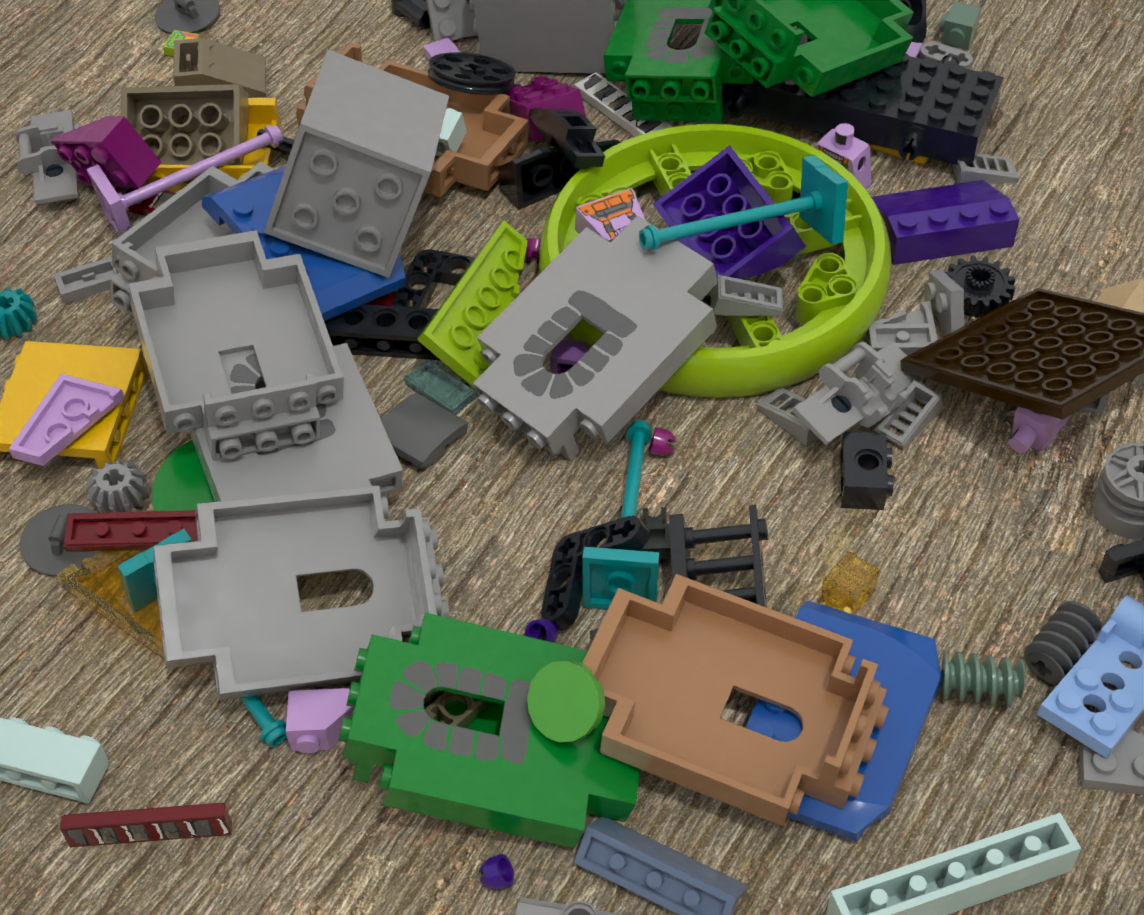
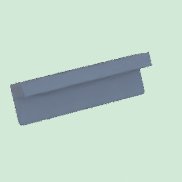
(656, 871)

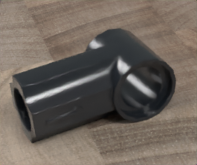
(412, 9)

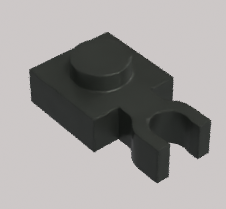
(659, 534)

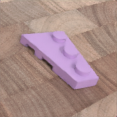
(62, 417)

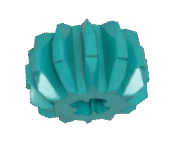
(16, 313)

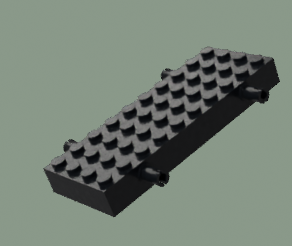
(907, 107)

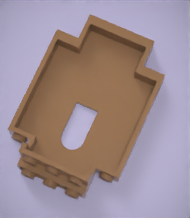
(491, 133)
(672, 675)

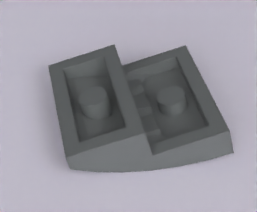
(422, 429)

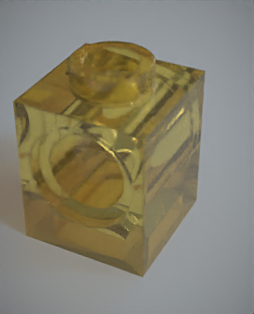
(849, 583)

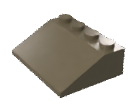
(188, 121)

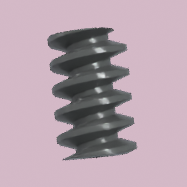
(1062, 641)

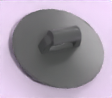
(186, 15)
(44, 541)

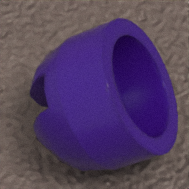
(538, 628)
(497, 872)

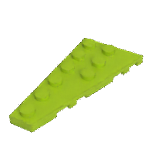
(476, 302)

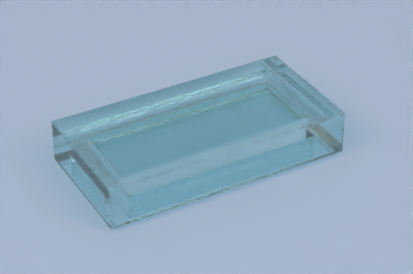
(440, 387)

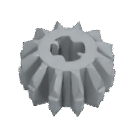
(117, 487)

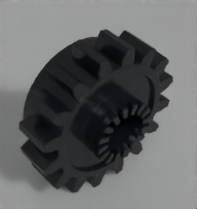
(984, 285)

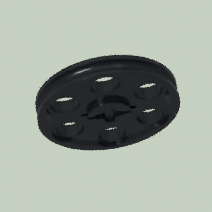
(471, 73)

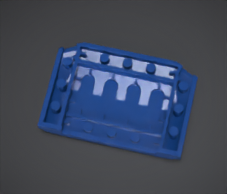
(334, 282)
(912, 679)

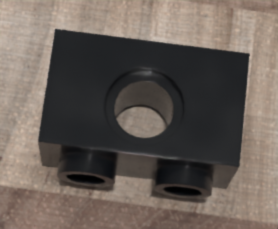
(864, 470)

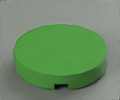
(565, 701)

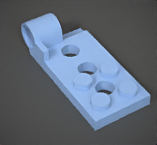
(1119, 709)

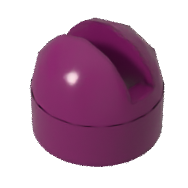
(532, 249)
(659, 442)

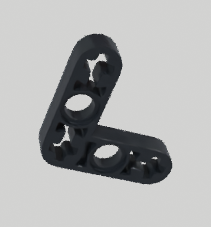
(438, 271)
(563, 603)

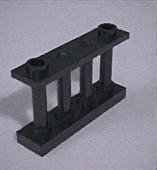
(686, 538)

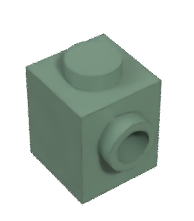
(960, 25)

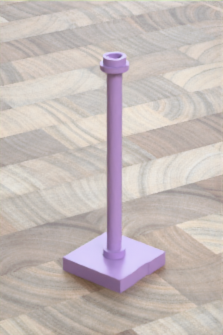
(116, 205)

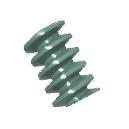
(982, 678)

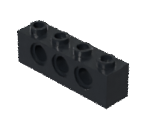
(382, 331)

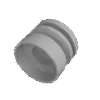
(1120, 492)

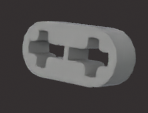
(937, 51)

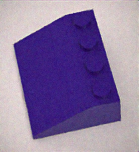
(724, 188)
(947, 221)

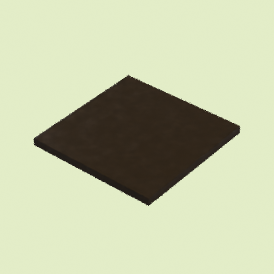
(1039, 353)

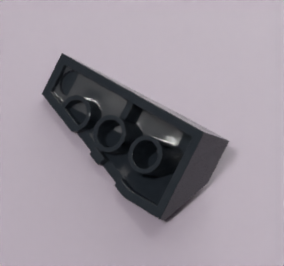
(539, 174)

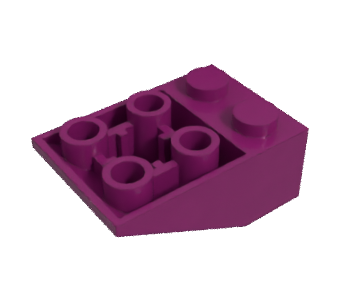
(543, 93)
(112, 146)

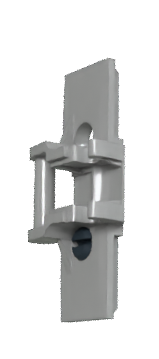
(52, 176)
(853, 401)

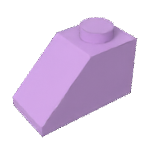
(316, 718)

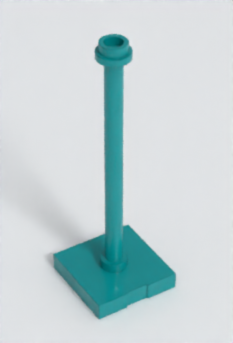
(820, 206)
(617, 568)
(140, 589)

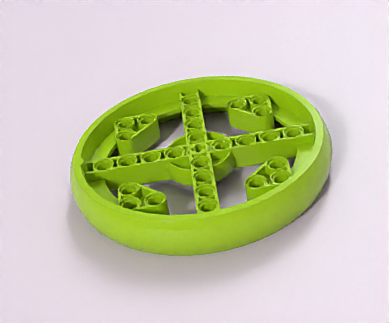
(834, 300)

